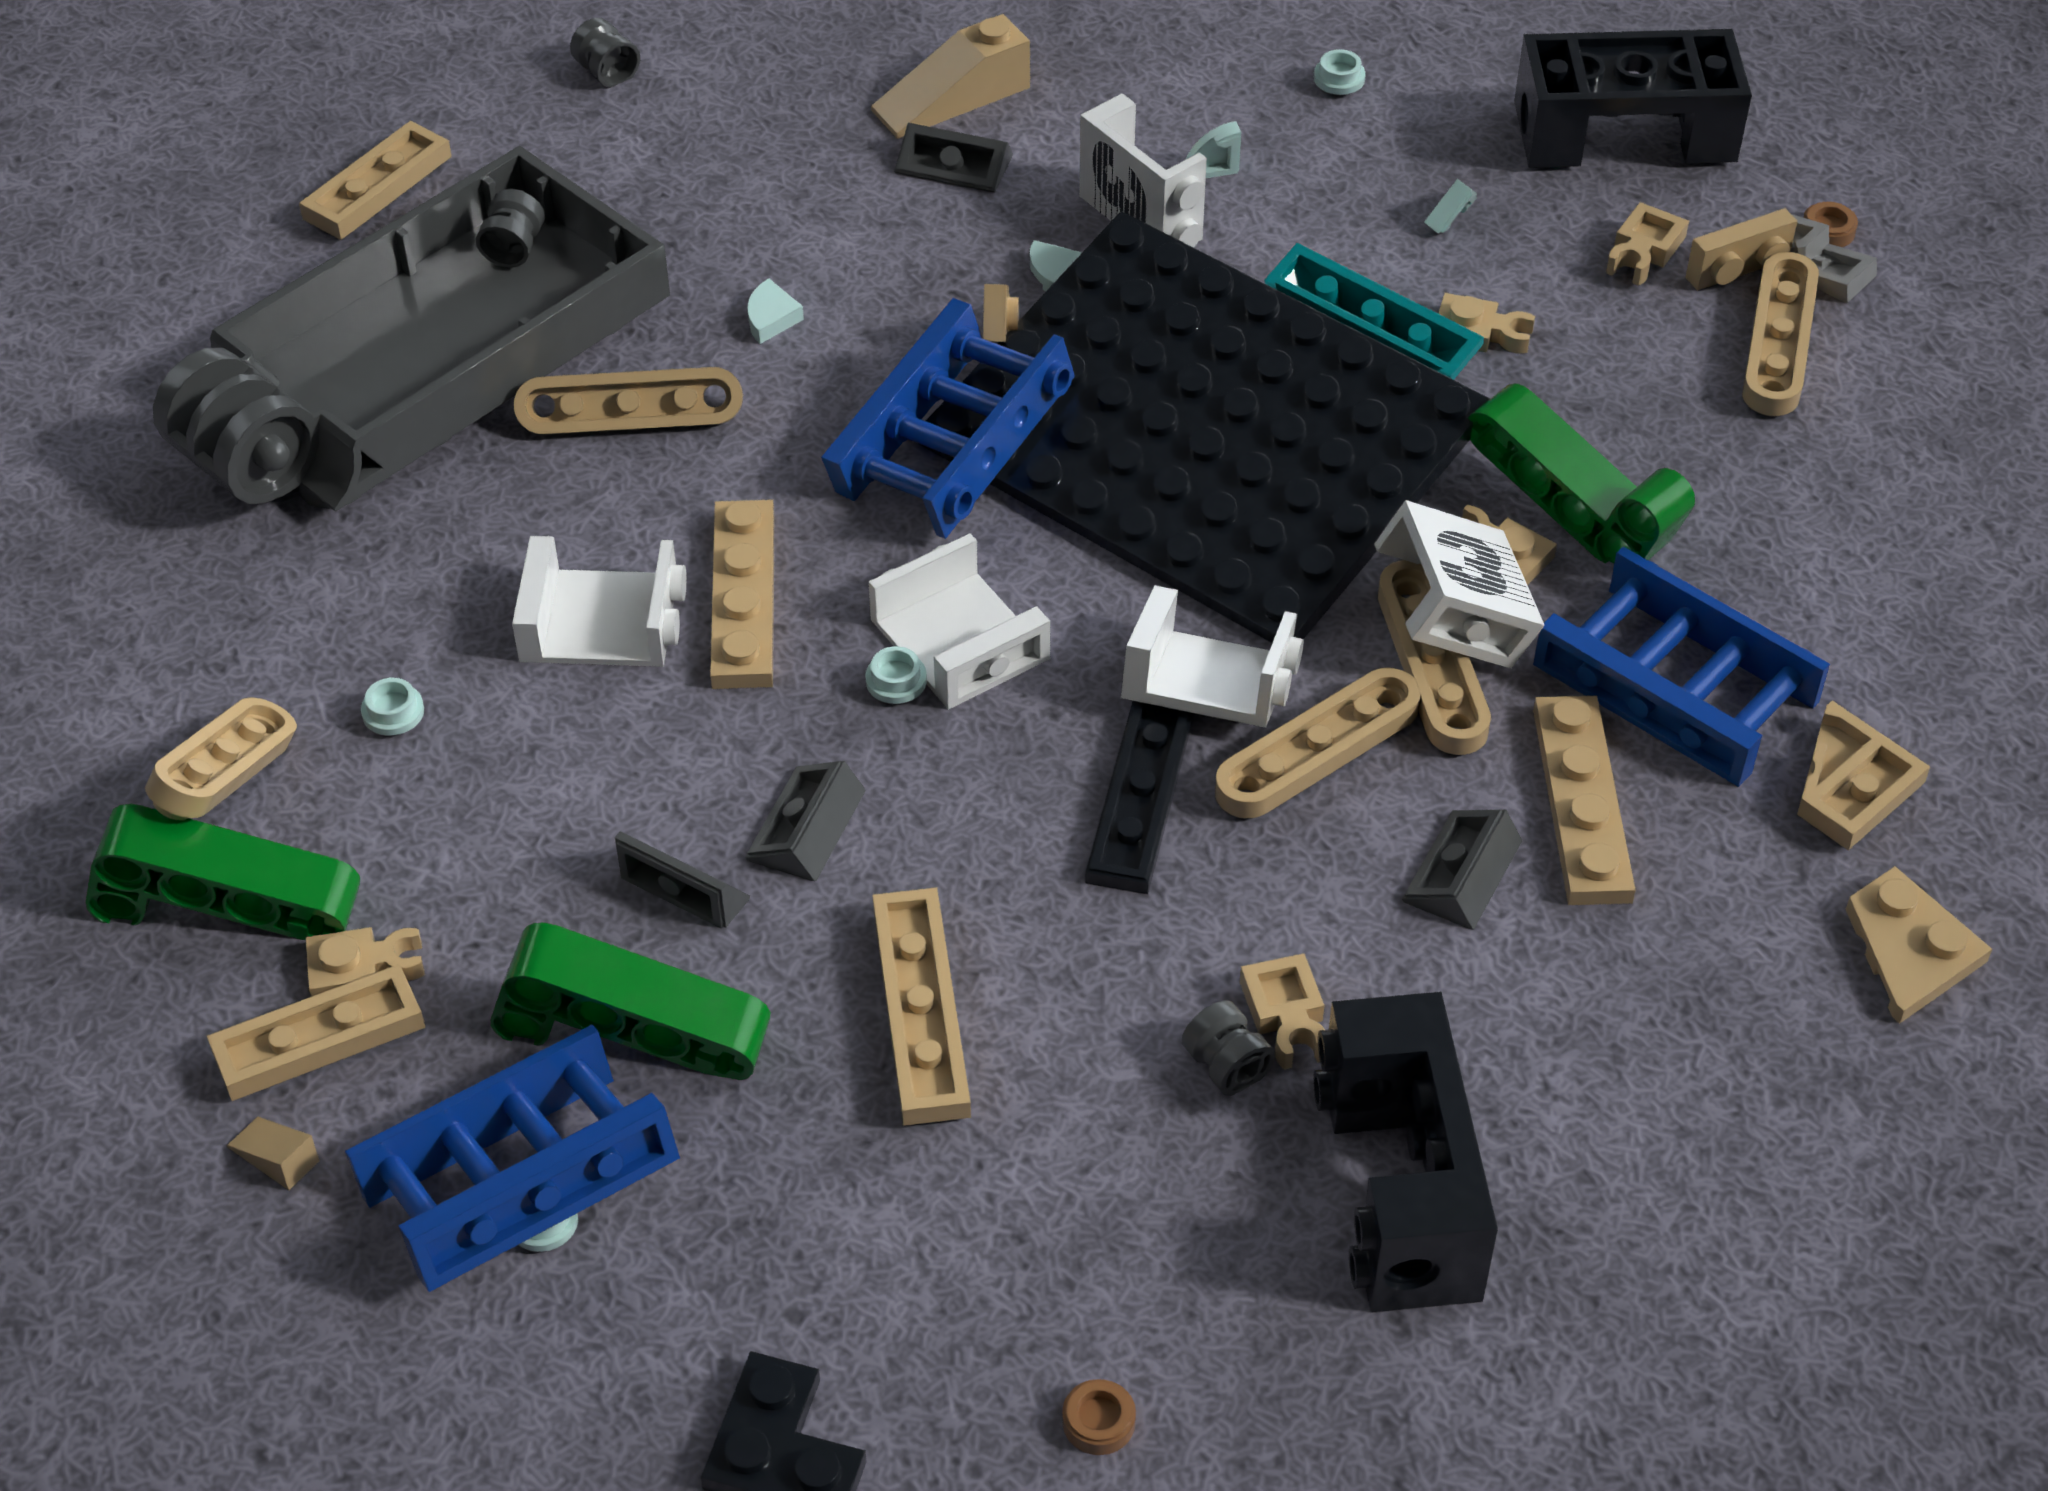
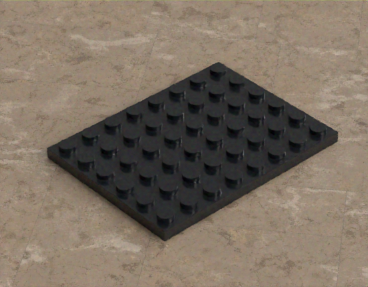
(1220, 428)

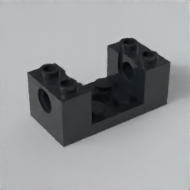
(1588, 74)
(1428, 1232)

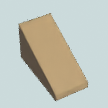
(276, 1150)

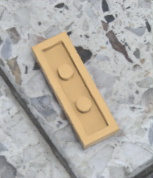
(375, 180)
(315, 1032)

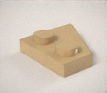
(1856, 777)
(1912, 942)

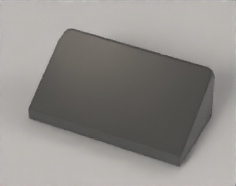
(953, 157)
(807, 819)
(1465, 865)
(678, 882)

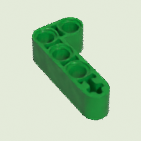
(1576, 481)
(216, 875)
(628, 1001)

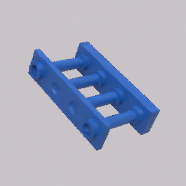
(911, 390)
(1655, 703)
(531, 1194)

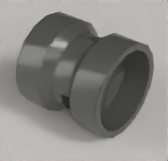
(605, 52)
(510, 228)
(1229, 1049)

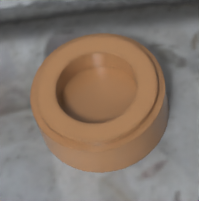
(1840, 219)
(1099, 1417)

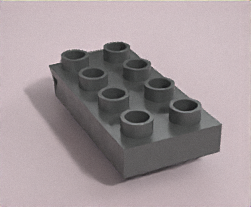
(405, 340)

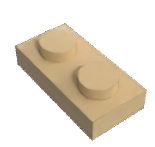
(1739, 249)

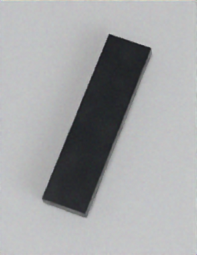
(1139, 798)

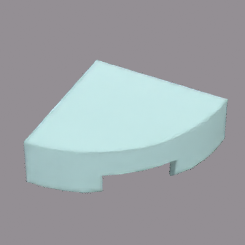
(1221, 149)
(1456, 200)
(1050, 262)
(772, 311)

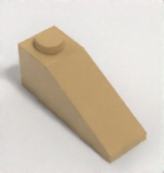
(960, 76)

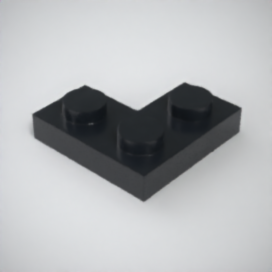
(763, 1440)

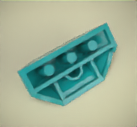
(1375, 310)

